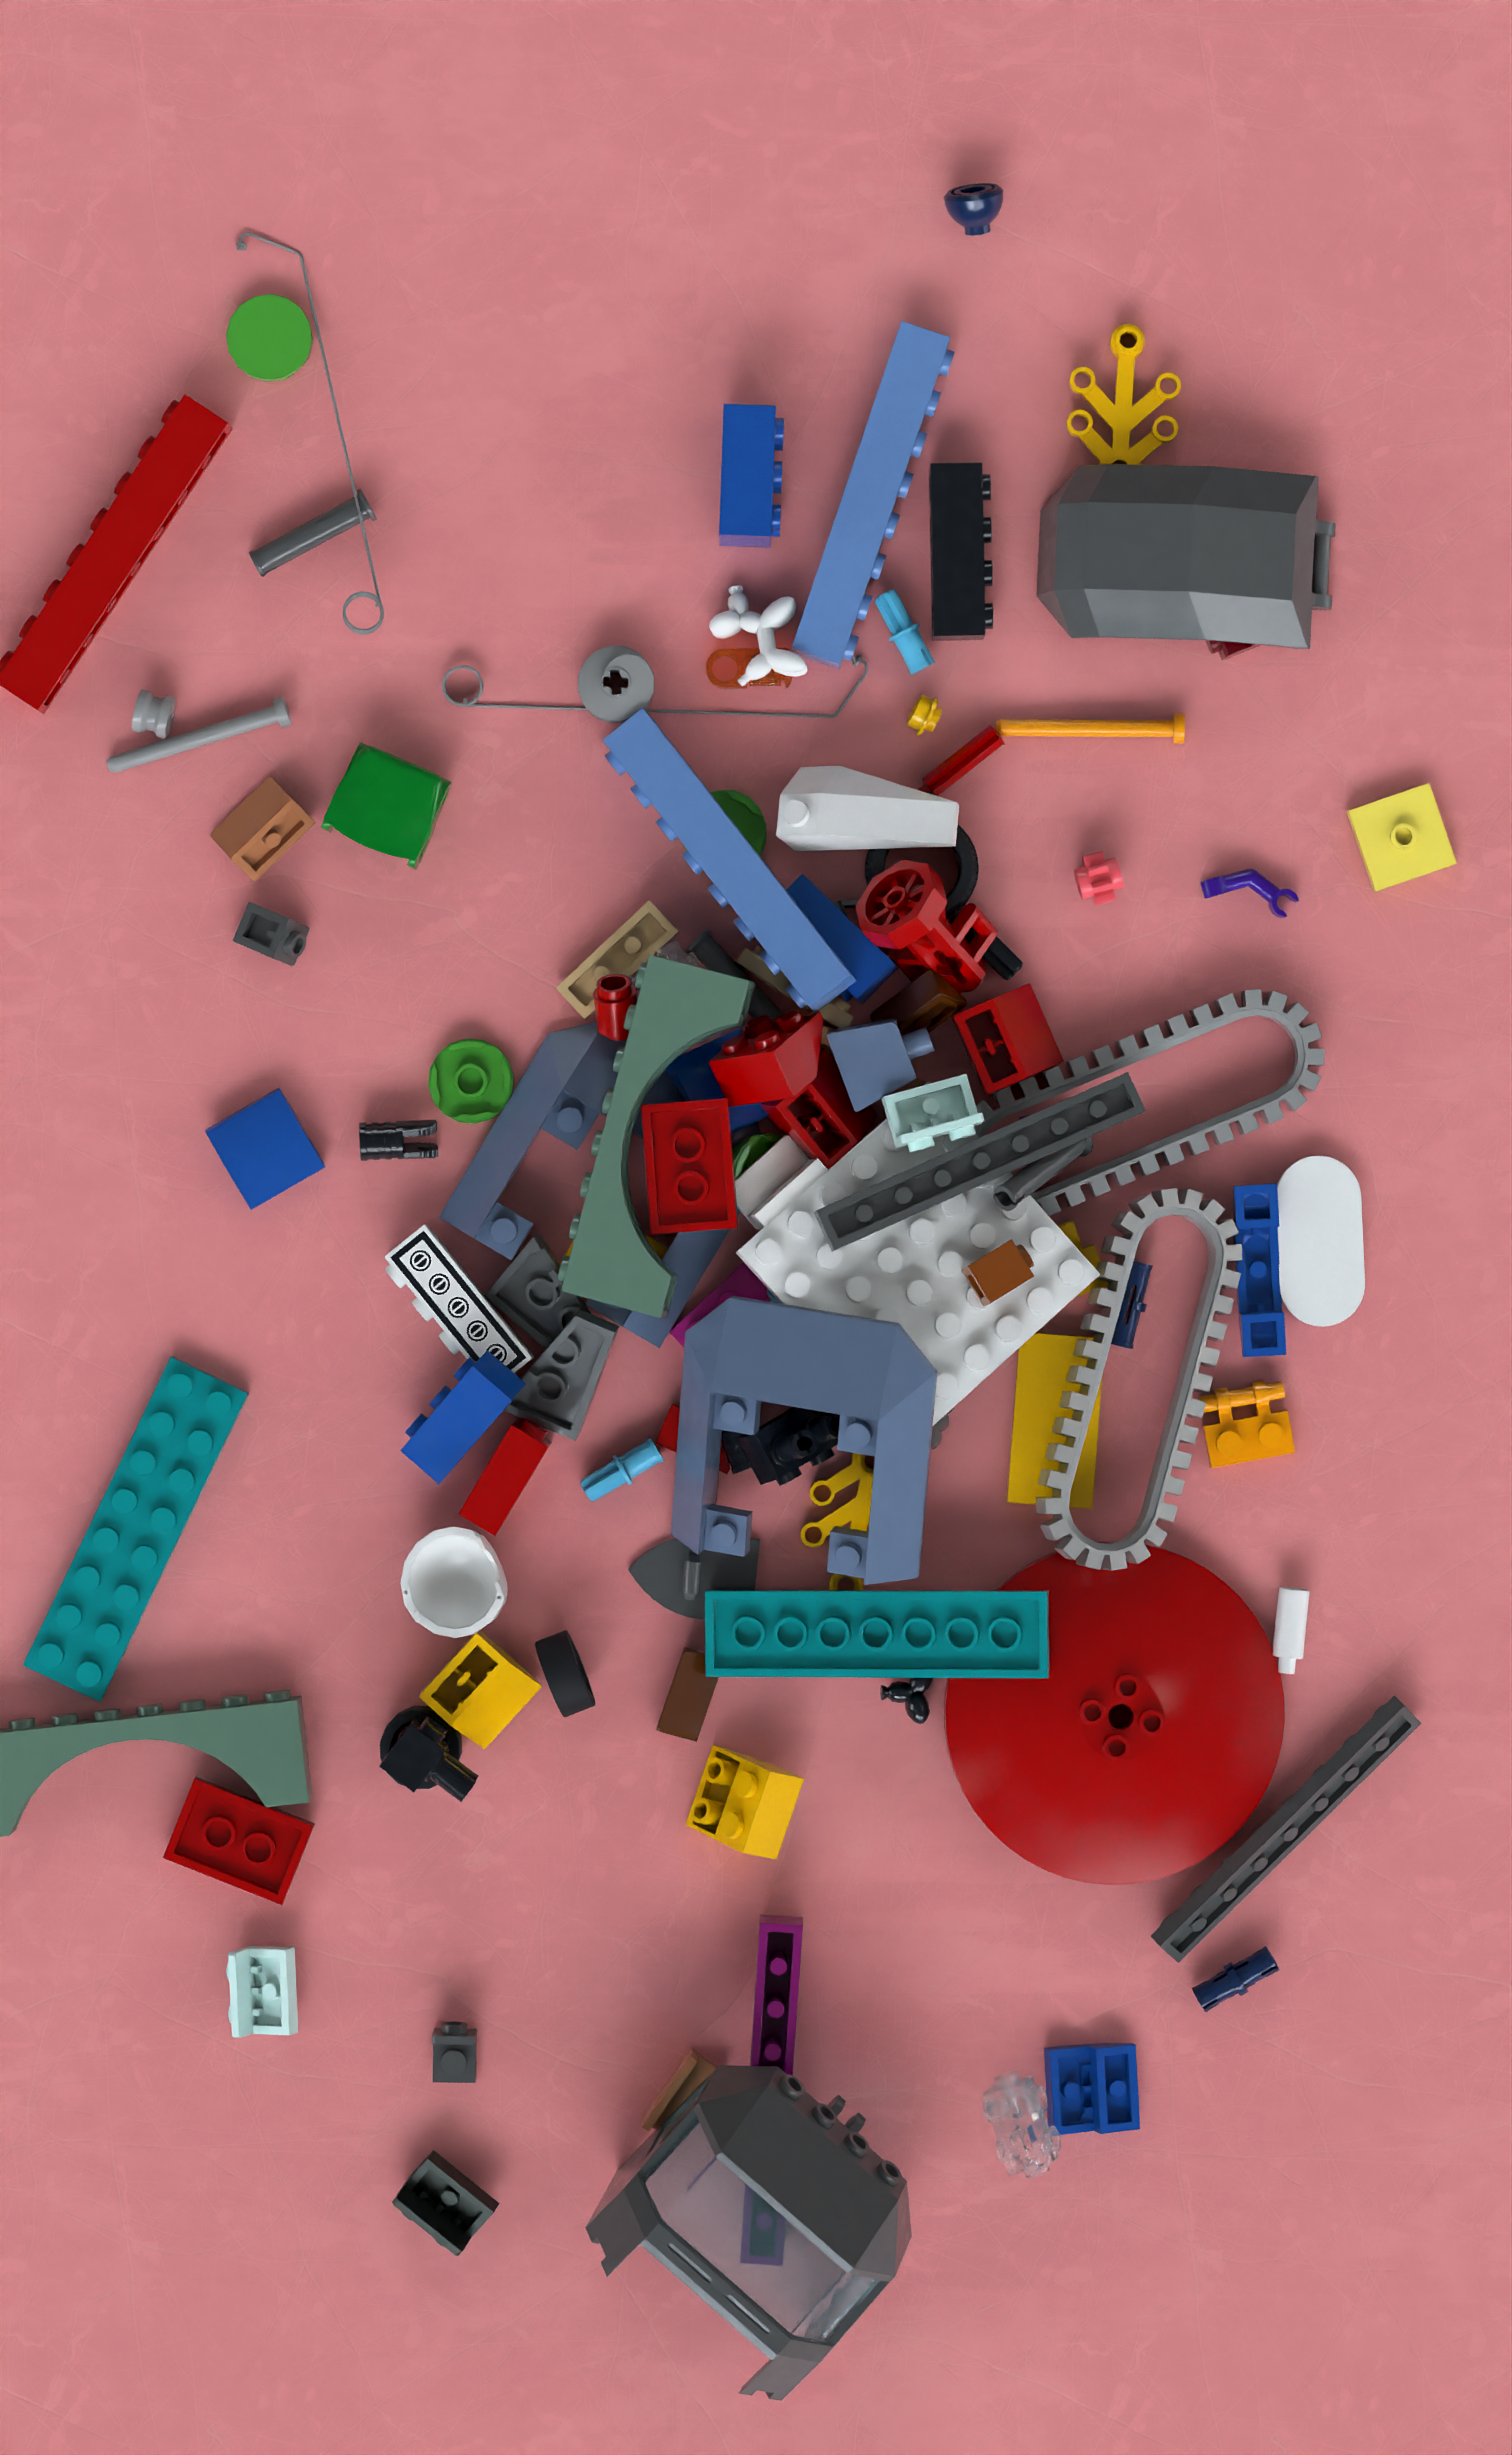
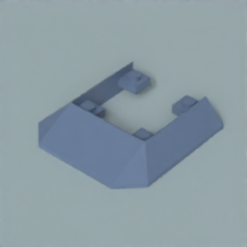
(564, 1097)
(819, 1363)

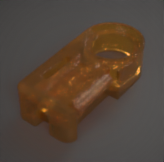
(742, 658)

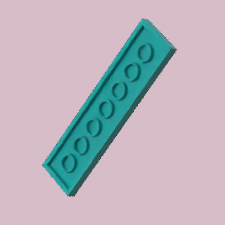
(136, 1529)
(877, 1633)

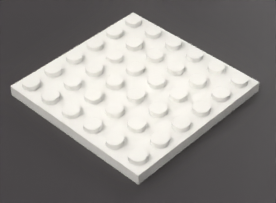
(915, 1266)

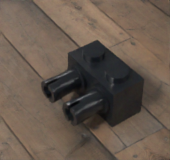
(789, 1443)
(424, 1755)

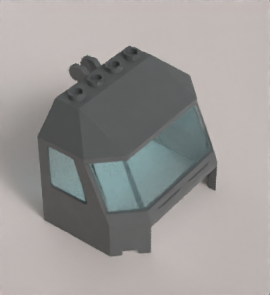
(763, 2215)

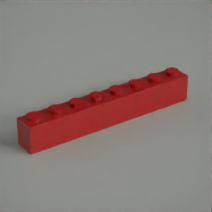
(113, 553)

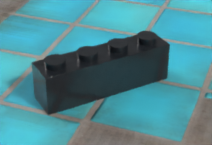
(958, 551)

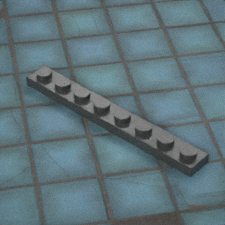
(979, 1161)
(1285, 1829)

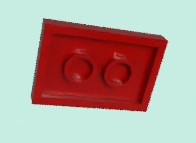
(689, 1166)
(238, 1840)

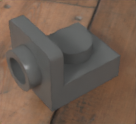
(271, 934)
(454, 2053)

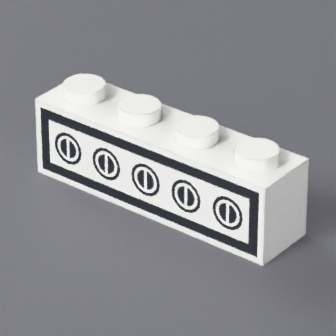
(453, 1300)

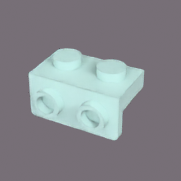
(932, 1111)
(262, 1991)

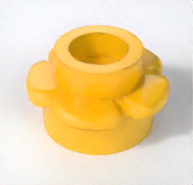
(924, 715)

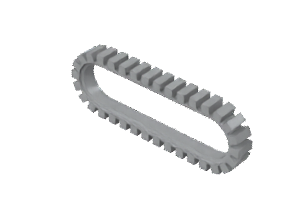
(1156, 1043)
(1145, 1211)

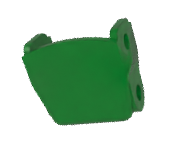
(387, 804)

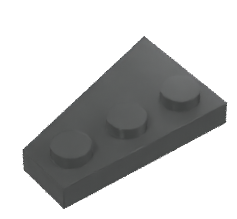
(533, 1294)
(566, 1376)

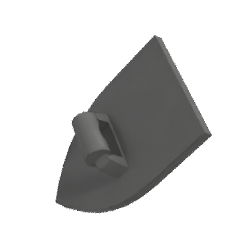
(680, 1577)

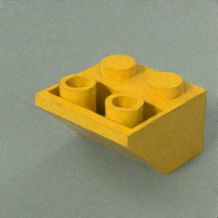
(480, 1690)
(744, 1802)

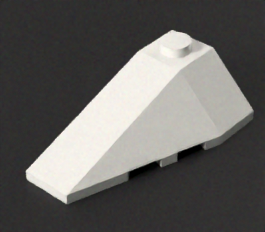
(856, 811)

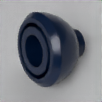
(974, 206)

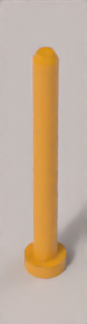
(1095, 728)

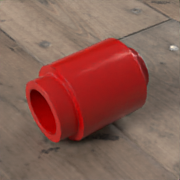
(611, 1002)

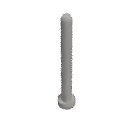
(277, 713)

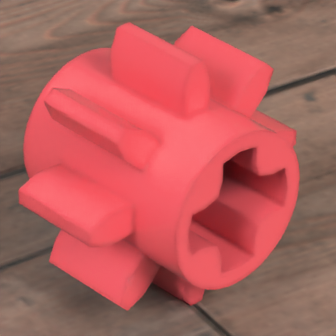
(1098, 878)

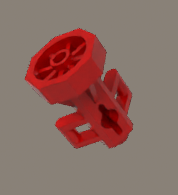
(907, 913)

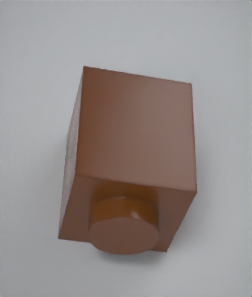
(999, 1272)

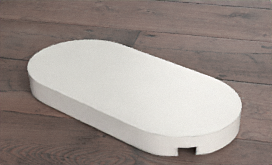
(1320, 1241)

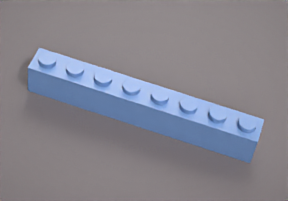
(870, 495)
(728, 860)

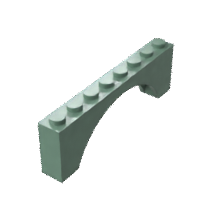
(609, 1250)
(254, 1738)

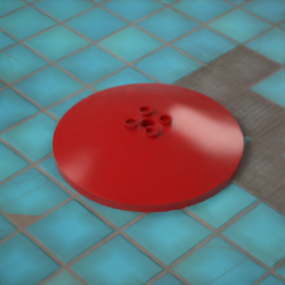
(1139, 1796)

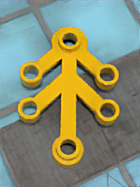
(1122, 416)
(855, 1510)

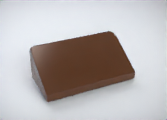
(922, 1004)
(687, 1697)

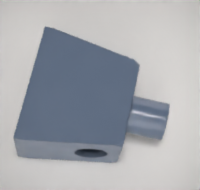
(876, 1058)

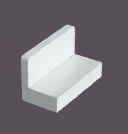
(775, 1181)

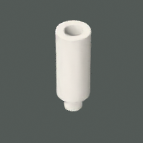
(1290, 1627)

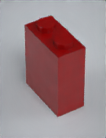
(506, 1476)

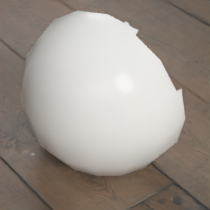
(453, 1582)

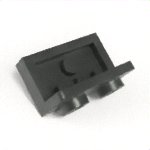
(444, 2203)

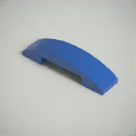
(1259, 1288)

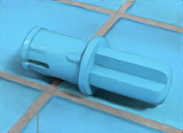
(904, 632)
(621, 1470)

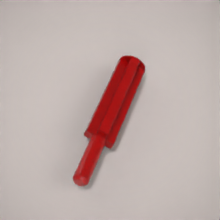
(962, 761)

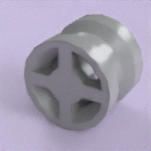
(153, 714)

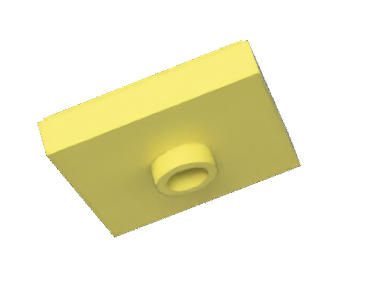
(1401, 837)

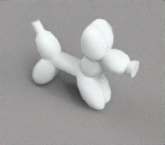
(772, 619)

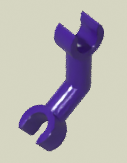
(1252, 879)

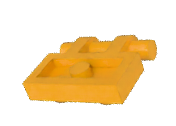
(1248, 1437)

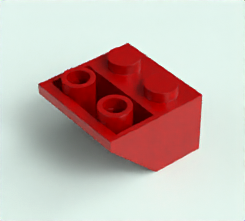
(1007, 1039)
(769, 1058)
(822, 1115)

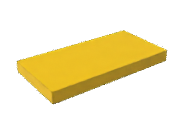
(1038, 1390)

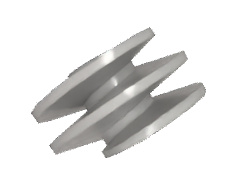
(599, 698)

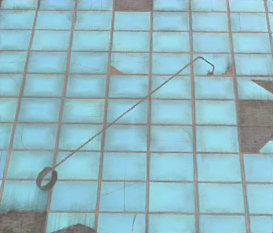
(242, 246)
(855, 661)

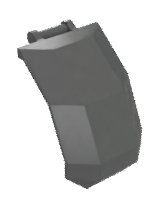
(1185, 554)

